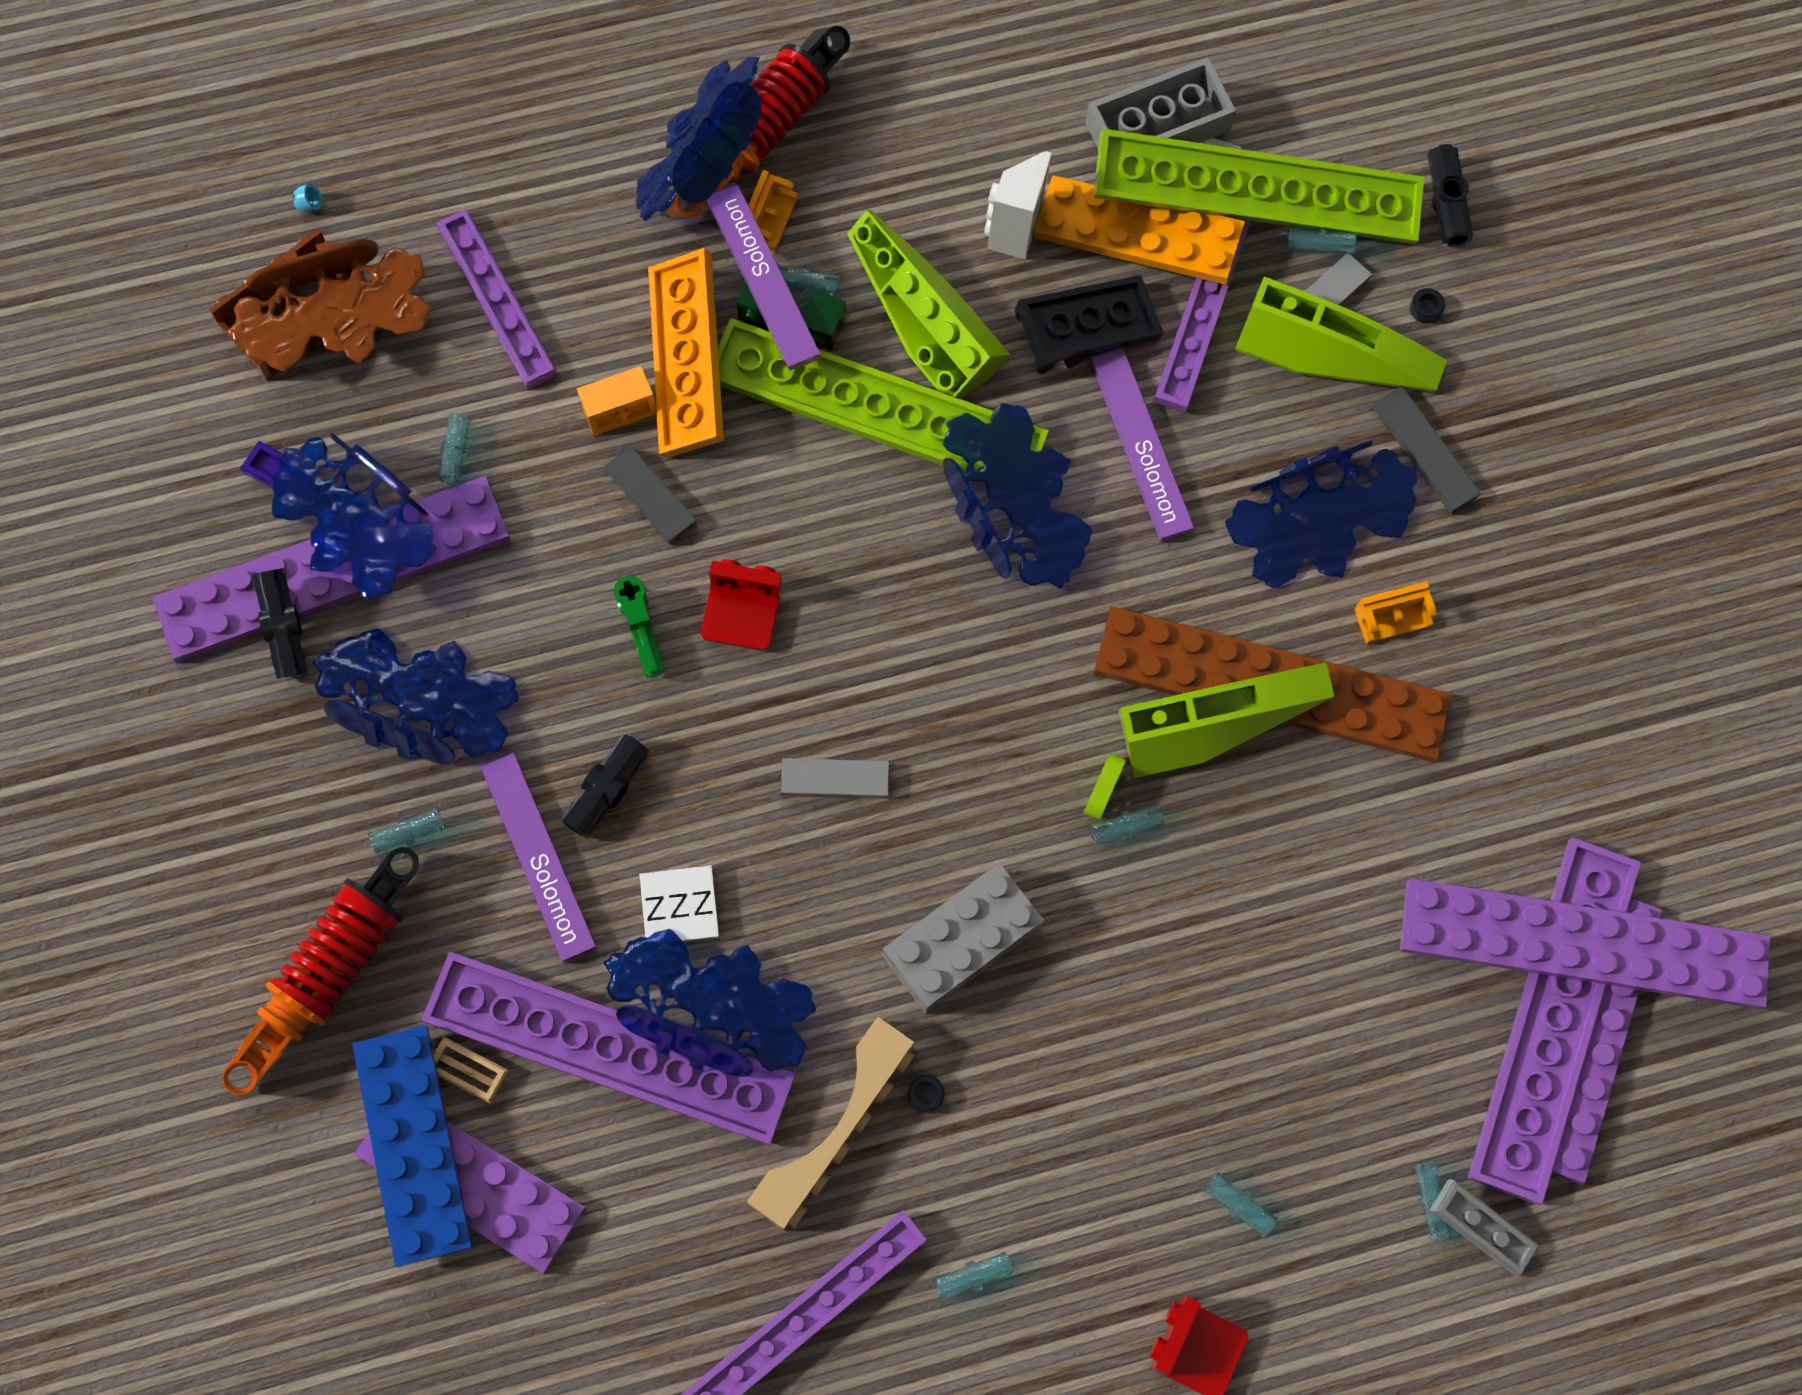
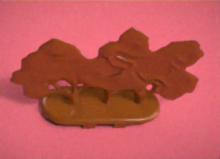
(339, 312)

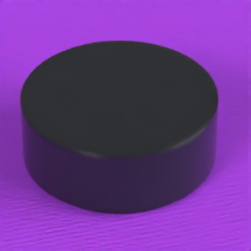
(1427, 305)
(925, 1094)

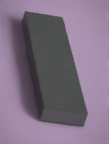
(1426, 450)

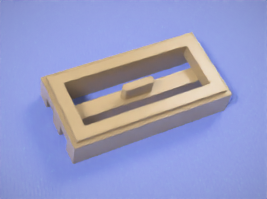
(495, 1085)

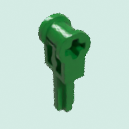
(639, 624)

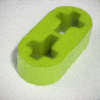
(1104, 786)

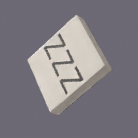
(680, 902)

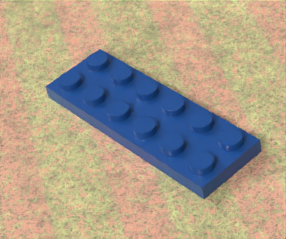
(412, 1146)

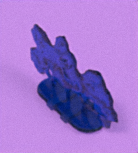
(704, 139)
(1022, 487)
(1320, 520)
(350, 521)
(425, 690)
(719, 996)

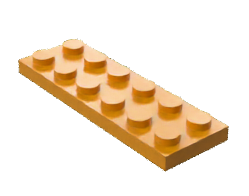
(1137, 233)
(685, 353)

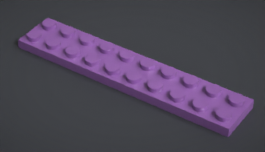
(226, 603)
(1585, 943)
(1548, 1042)
(596, 1047)

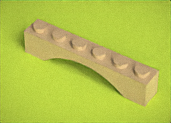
(786, 1188)

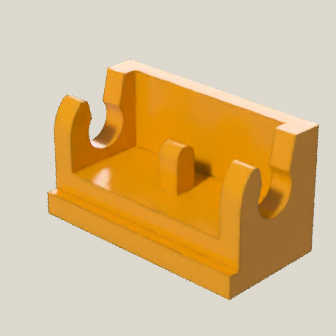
(772, 207)
(617, 400)
(1396, 612)

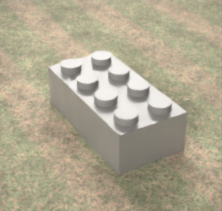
(1175, 105)
(962, 938)

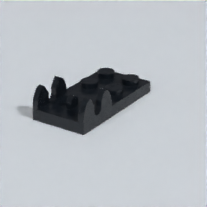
(1088, 321)

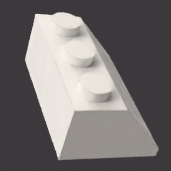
(1016, 206)

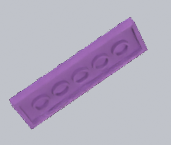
(507, 1201)

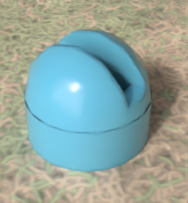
(307, 198)

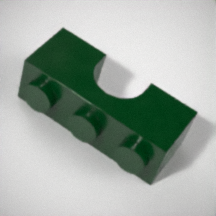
(822, 315)

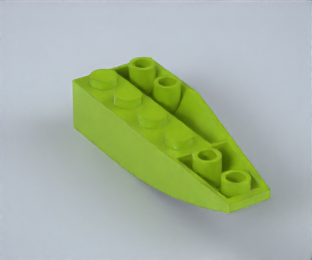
(926, 311)
(1333, 342)
(1212, 720)

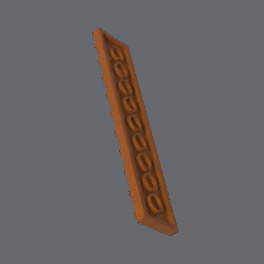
(1189, 659)

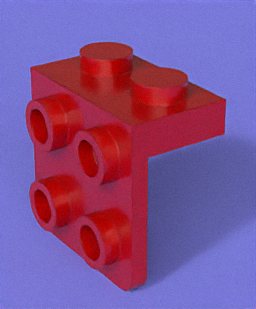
(741, 605)
(1198, 1348)

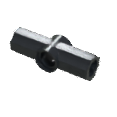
(1451, 211)
(280, 623)
(605, 786)

